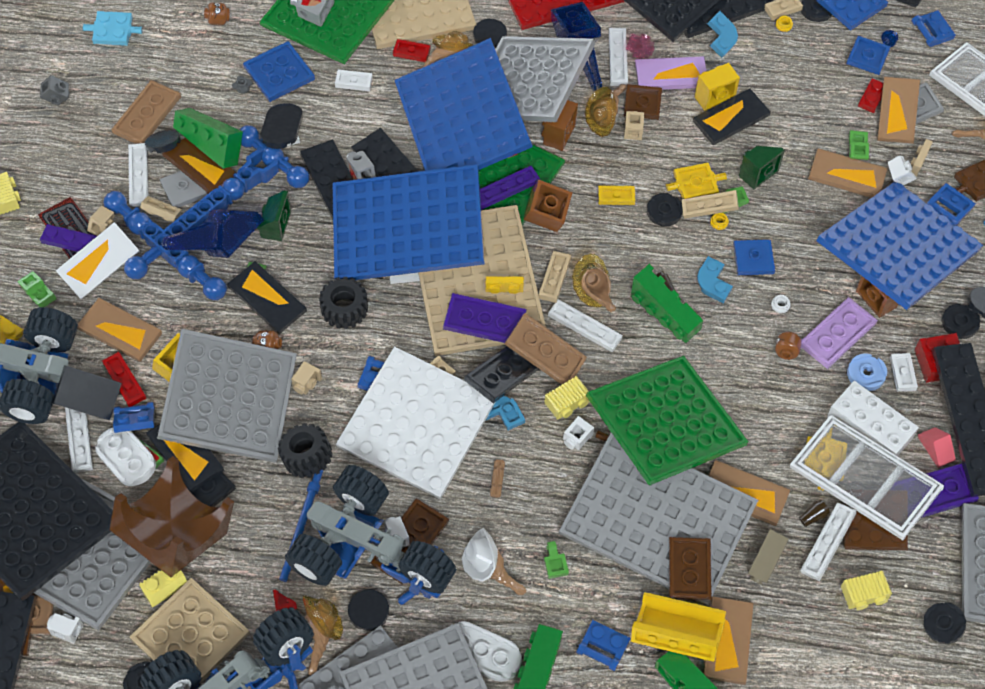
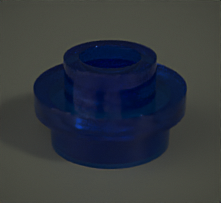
(889, 38)

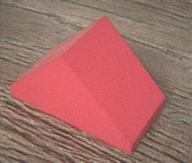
(938, 446)

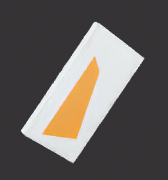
(97, 260)

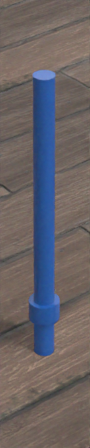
(312, 489)

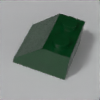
(760, 164)
(276, 216)

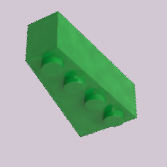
(210, 135)
(665, 305)
(539, 658)
(681, 672)

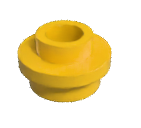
(784, 23)
(719, 217)

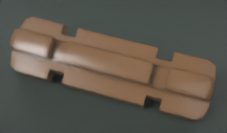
(497, 478)

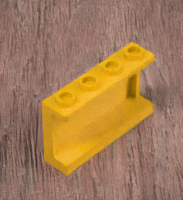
(679, 626)

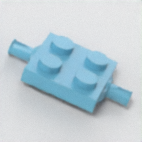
(112, 28)

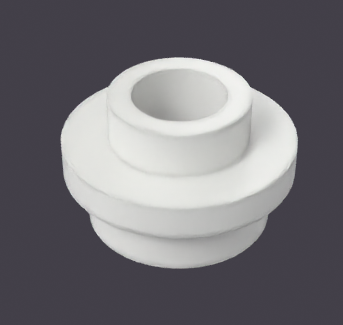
(780, 299)

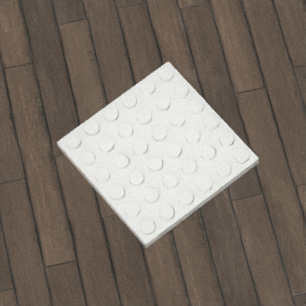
(416, 422)

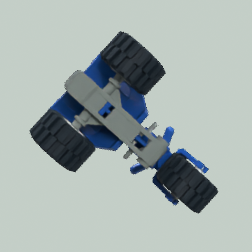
(33, 371)
(352, 531)
(280, 639)

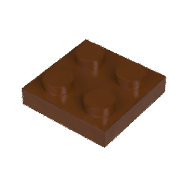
(643, 99)

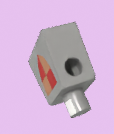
(313, 10)
(359, 164)

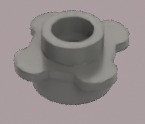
(242, 84)

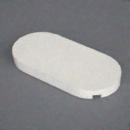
(125, 457)
(494, 655)

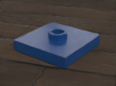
(868, 55)
(754, 257)

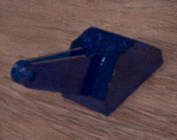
(578, 22)
(218, 235)

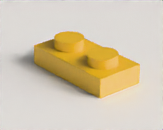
(616, 195)
(504, 284)

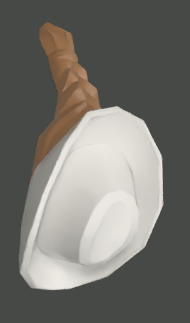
(483, 561)

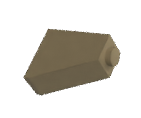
(768, 557)

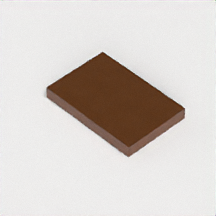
(690, 568)

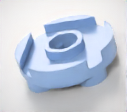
(876, 366)

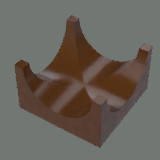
(169, 522)

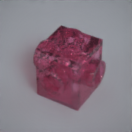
(640, 46)

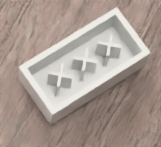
(873, 418)

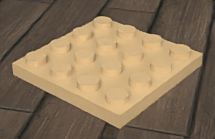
(194, 624)

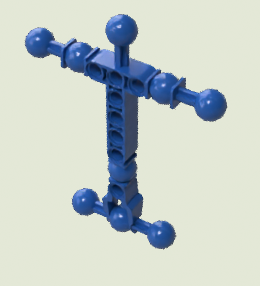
(219, 198)

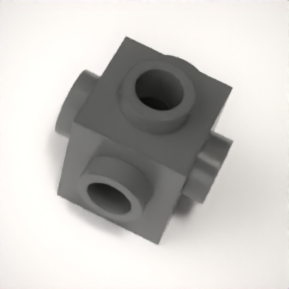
(54, 90)

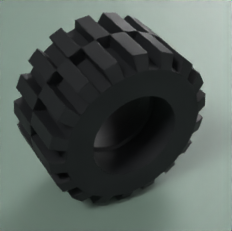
(341, 290)
(299, 439)

